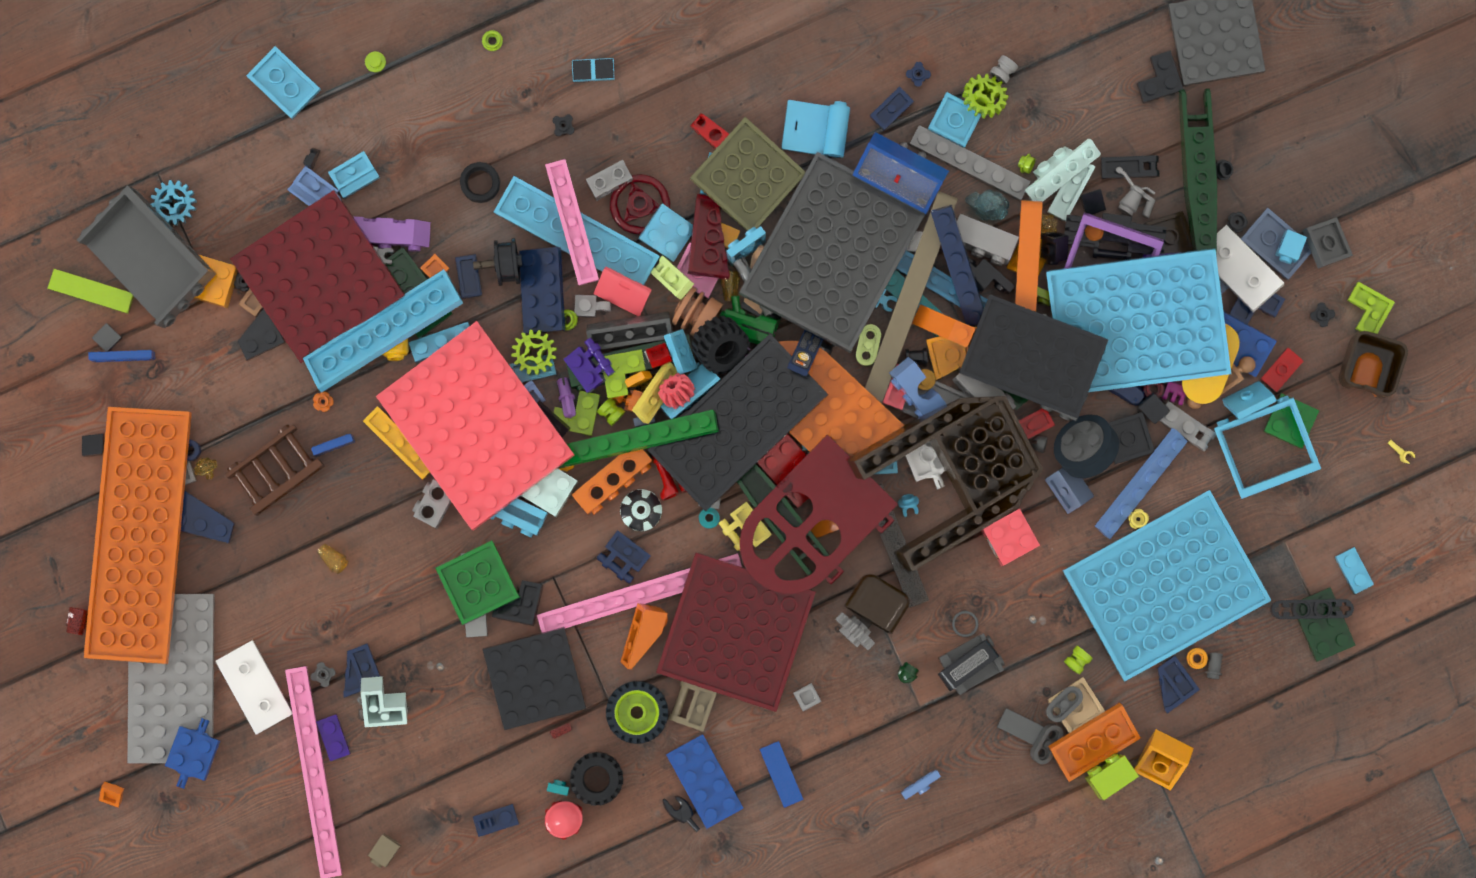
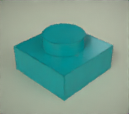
(558, 787)

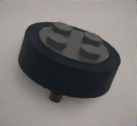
(1086, 446)

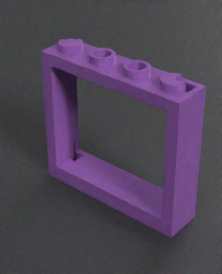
(1115, 229)

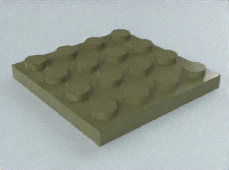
(747, 175)

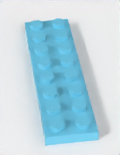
(539, 215)
(383, 331)

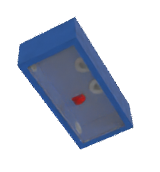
(900, 172)

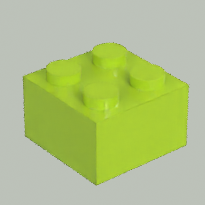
(1111, 776)

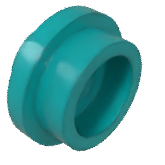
(714, 522)

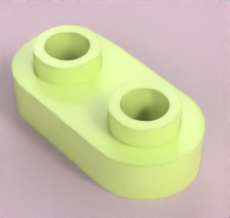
(868, 345)

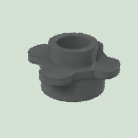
(321, 668)

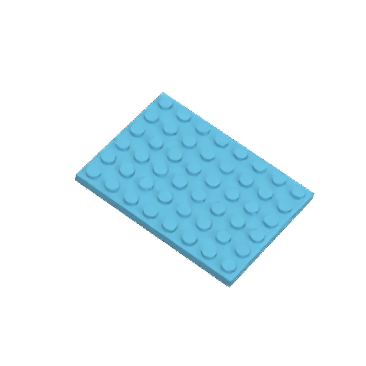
(1156, 313)
(1166, 585)

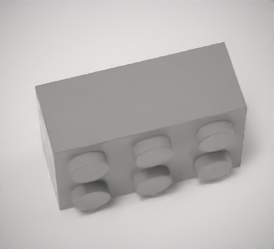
(986, 240)

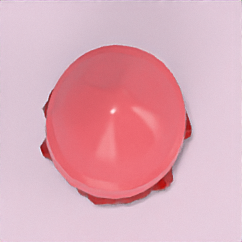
(563, 819)

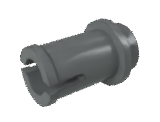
(1214, 666)

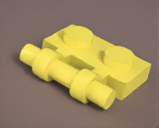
(740, 515)

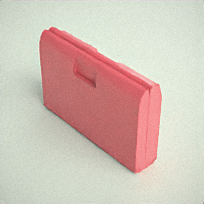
(622, 291)

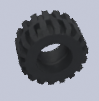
(720, 344)
(615, 778)

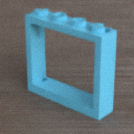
(1278, 479)

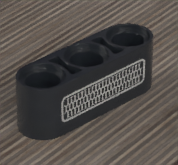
(968, 665)

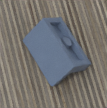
(1069, 490)

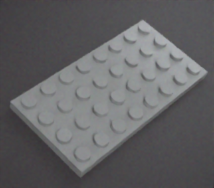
(175, 692)

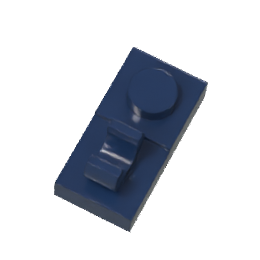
(495, 820)

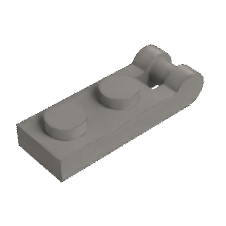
(1187, 427)

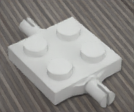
(926, 464)

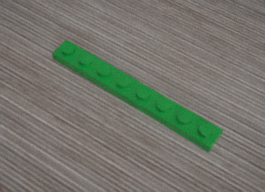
(642, 437)

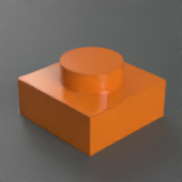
(434, 266)
(111, 794)

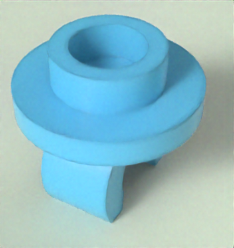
(908, 501)

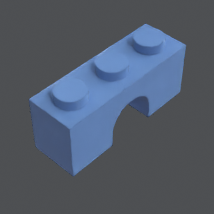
(907, 378)

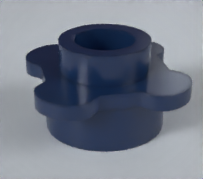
(924, 74)

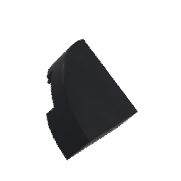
(311, 159)

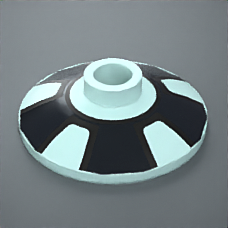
(643, 521)

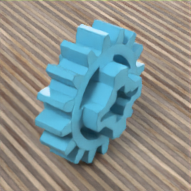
(172, 194)

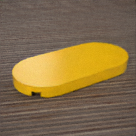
(1210, 388)

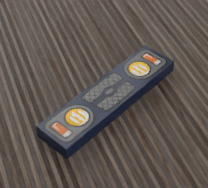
(805, 353)

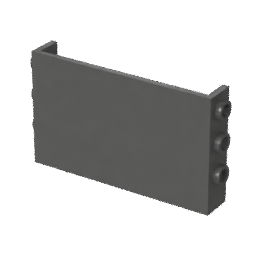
(147, 256)

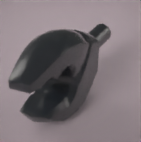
(683, 814)

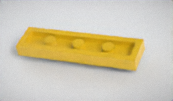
(394, 438)

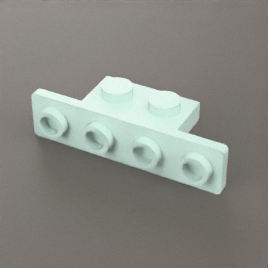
(1060, 169)

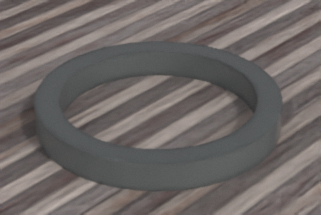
(965, 612)

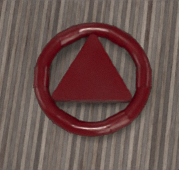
(638, 204)

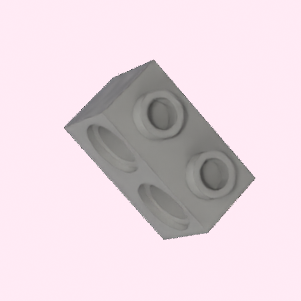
(608, 180)
(439, 506)

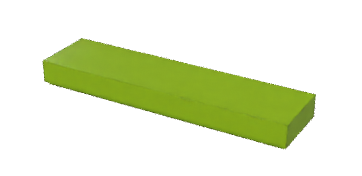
(90, 291)

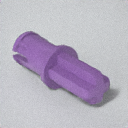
(566, 398)

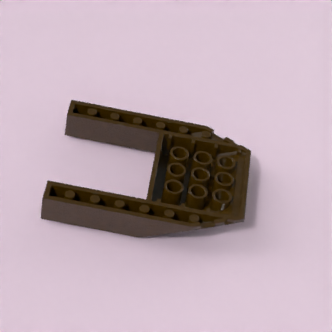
(983, 457)

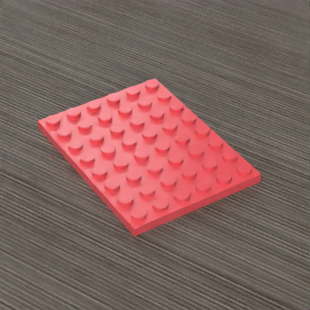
(475, 425)

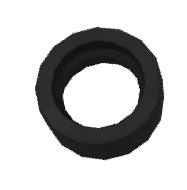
(476, 167)

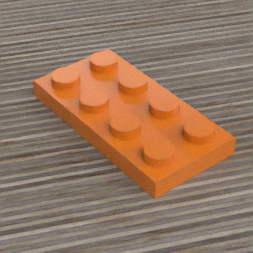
(1094, 742)

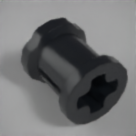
(918, 356)

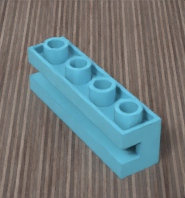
(524, 516)

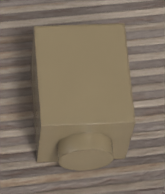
(384, 851)

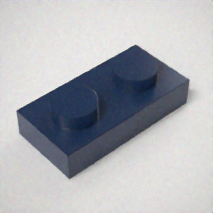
(891, 108)

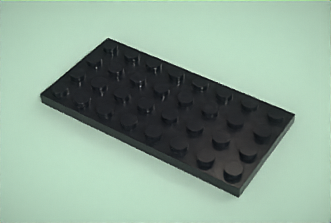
(753, 413)

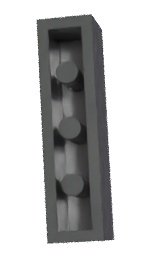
(630, 330)

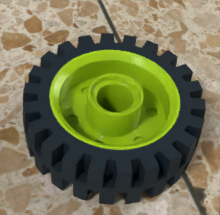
(654, 712)

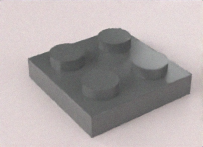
(1327, 243)

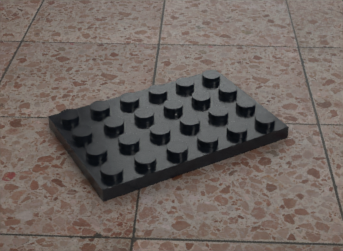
(1033, 356)

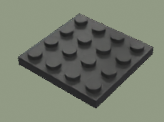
(1215, 40)

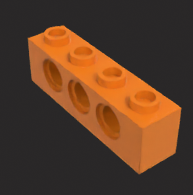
(583, 494)

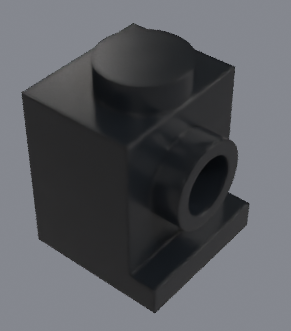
(1054, 247)

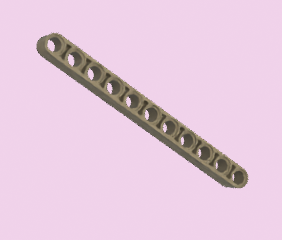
(907, 303)

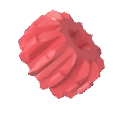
(676, 390)

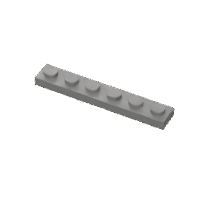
(969, 163)

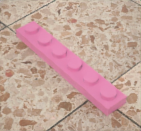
(572, 222)

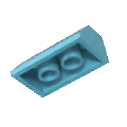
(703, 383)

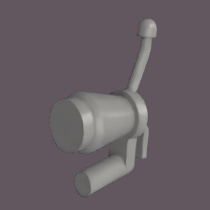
(1130, 202)

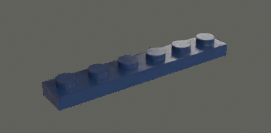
(958, 264)

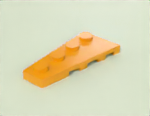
(945, 356)

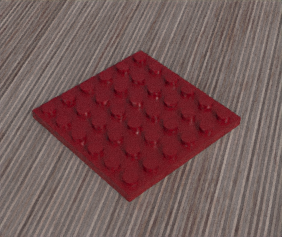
(317, 275)
(734, 633)

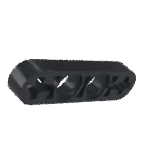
(1312, 609)

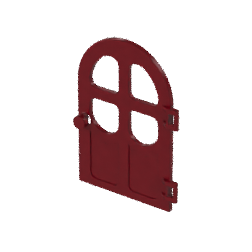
(836, 496)

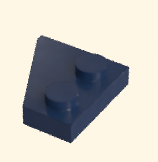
(359, 665)
(1175, 684)

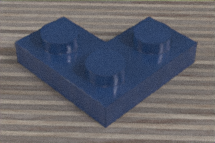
(1270, 307)

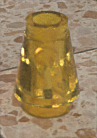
(730, 286)
(333, 559)

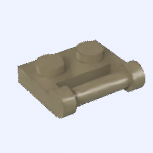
(699, 707)

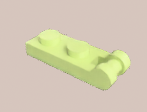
(672, 278)

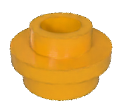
(1203, 658)

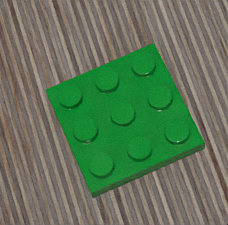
(477, 582)

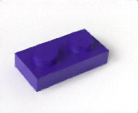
(333, 737)

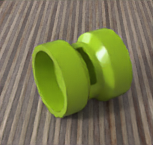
(611, 411)
(1078, 660)

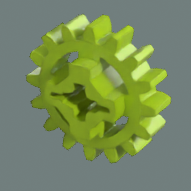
(985, 95)
(521, 359)

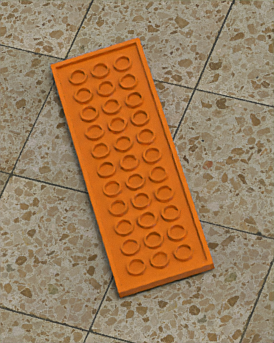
(137, 535)

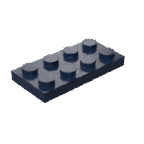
(542, 290)

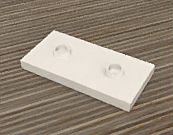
(1244, 271)
(254, 687)

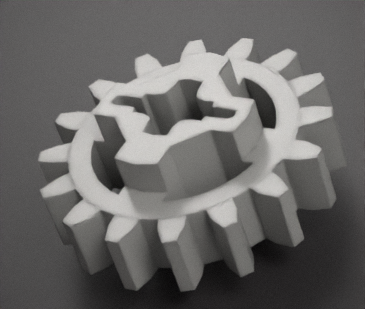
(855, 631)

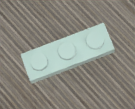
(1069, 194)

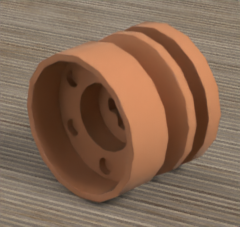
(694, 311)

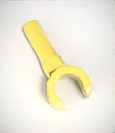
(1401, 452)

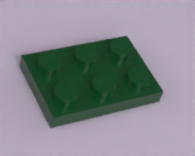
(1324, 636)

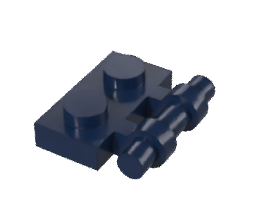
(628, 552)

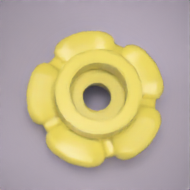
(1144, 518)

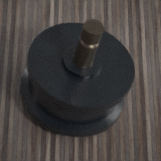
(505, 262)

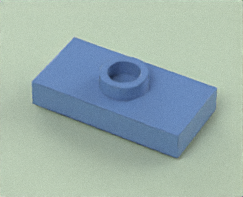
(920, 785)

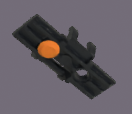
(1093, 236)

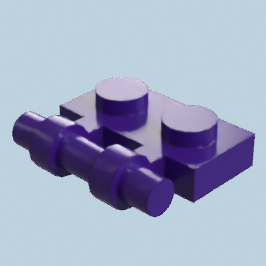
(584, 368)

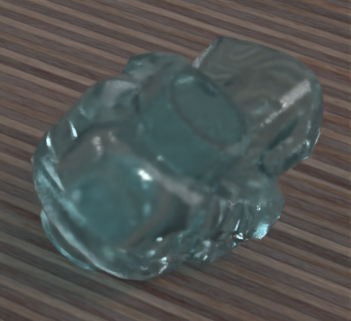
(988, 205)

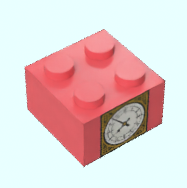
(1010, 537)

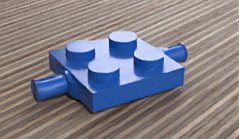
(192, 753)

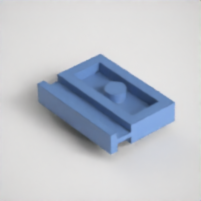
(310, 187)

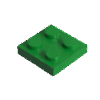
(1283, 424)

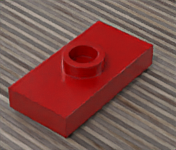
(1281, 370)

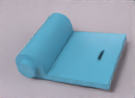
(818, 128)

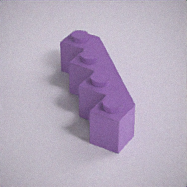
(391, 232)

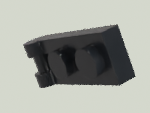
(1131, 165)

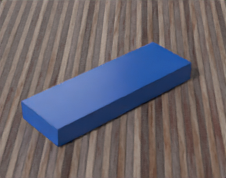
(117, 356)
(781, 774)

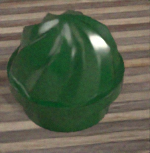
(907, 673)

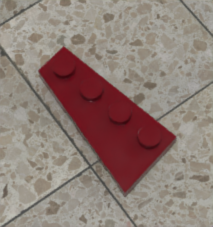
(707, 241)

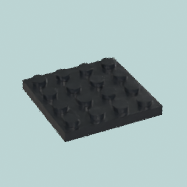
(534, 678)

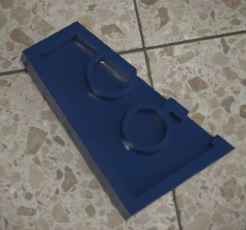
(204, 521)

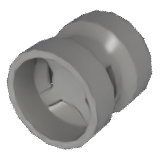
(1004, 69)

